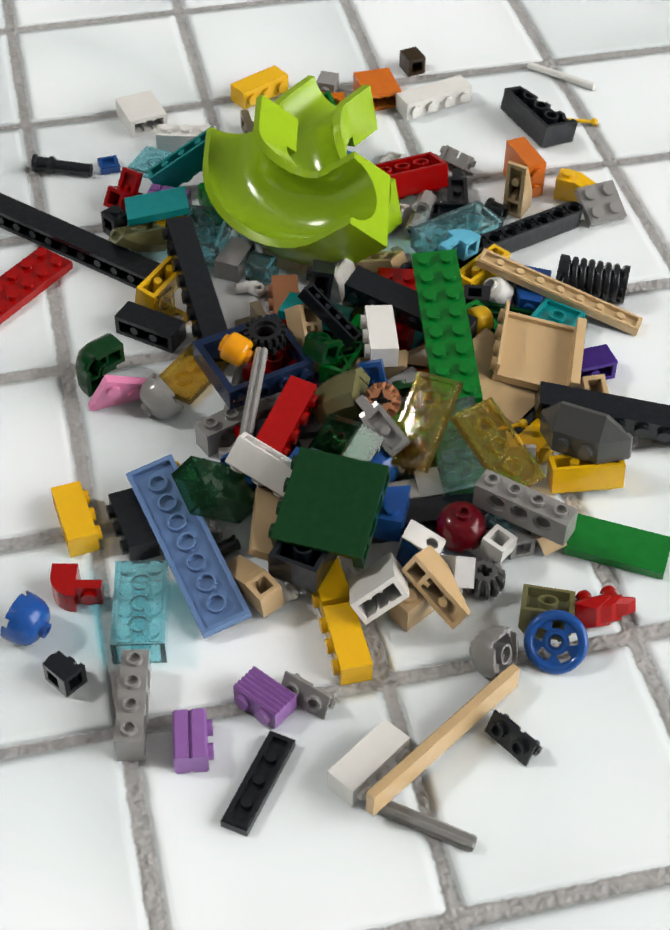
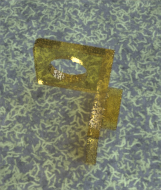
(166, 304)

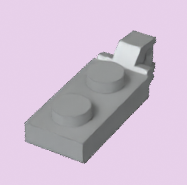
(381, 422)

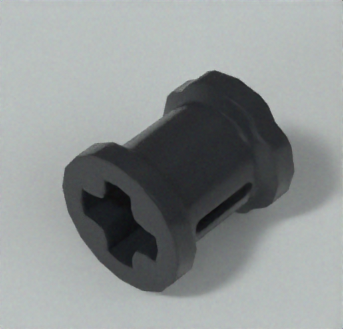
(499, 209)

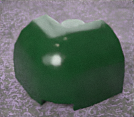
(96, 360)

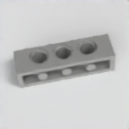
(218, 428)
(525, 507)
(132, 705)

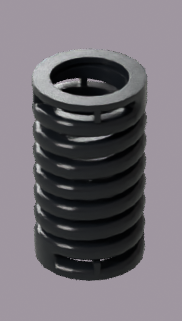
(594, 280)

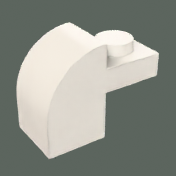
(496, 545)

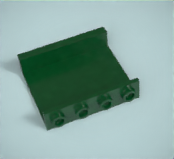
(331, 504)

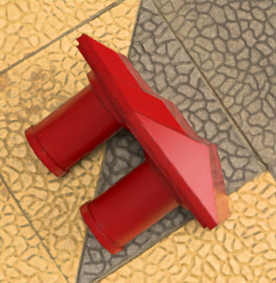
(602, 609)

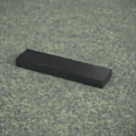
(258, 783)

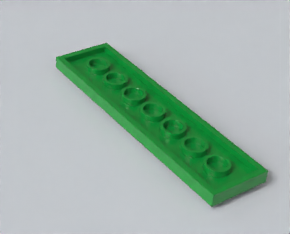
(446, 319)

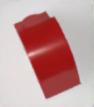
(127, 186)
(71, 590)

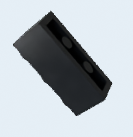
(150, 327)
(132, 526)

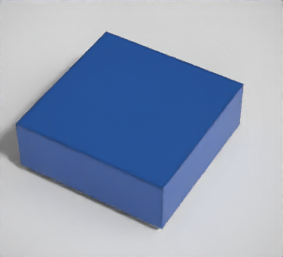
(108, 165)

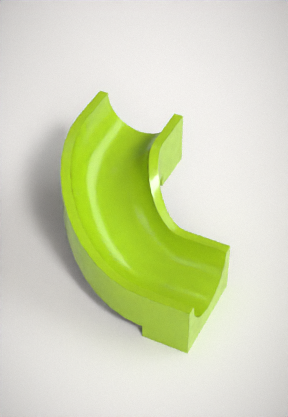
(329, 129)
(291, 208)

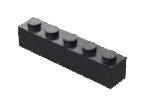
(329, 315)

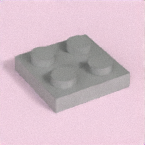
(600, 203)

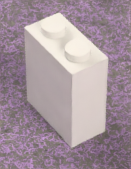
(140, 113)
(378, 588)

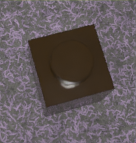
(412, 61)

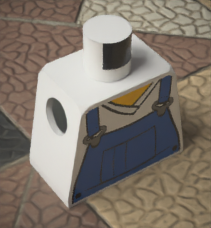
(415, 539)

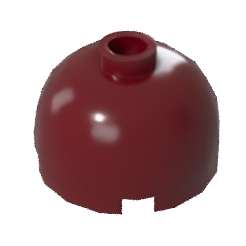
(461, 526)

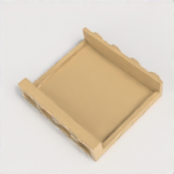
(537, 350)
(512, 400)

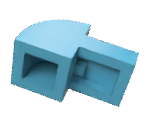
(463, 240)

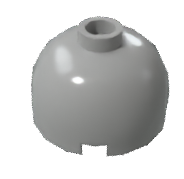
(158, 399)
(494, 650)

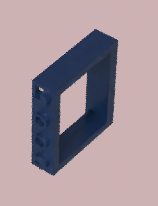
(207, 349)

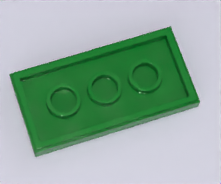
(619, 546)

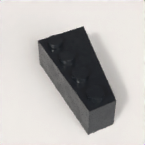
(537, 117)

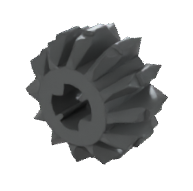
(488, 579)

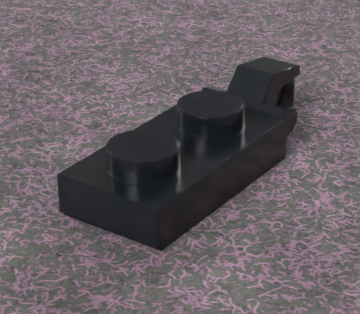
(457, 189)

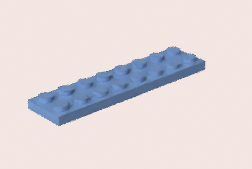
(189, 549)

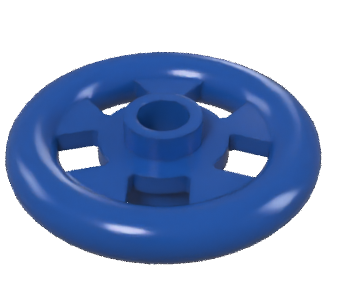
(552, 664)

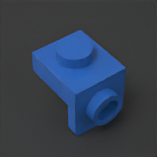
(375, 371)

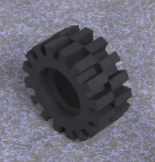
(263, 326)

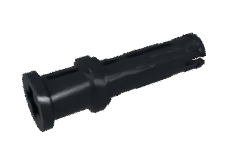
(53, 165)

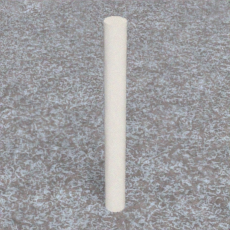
(560, 75)

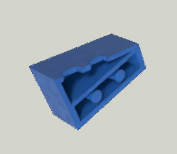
(393, 513)

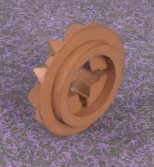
(390, 393)

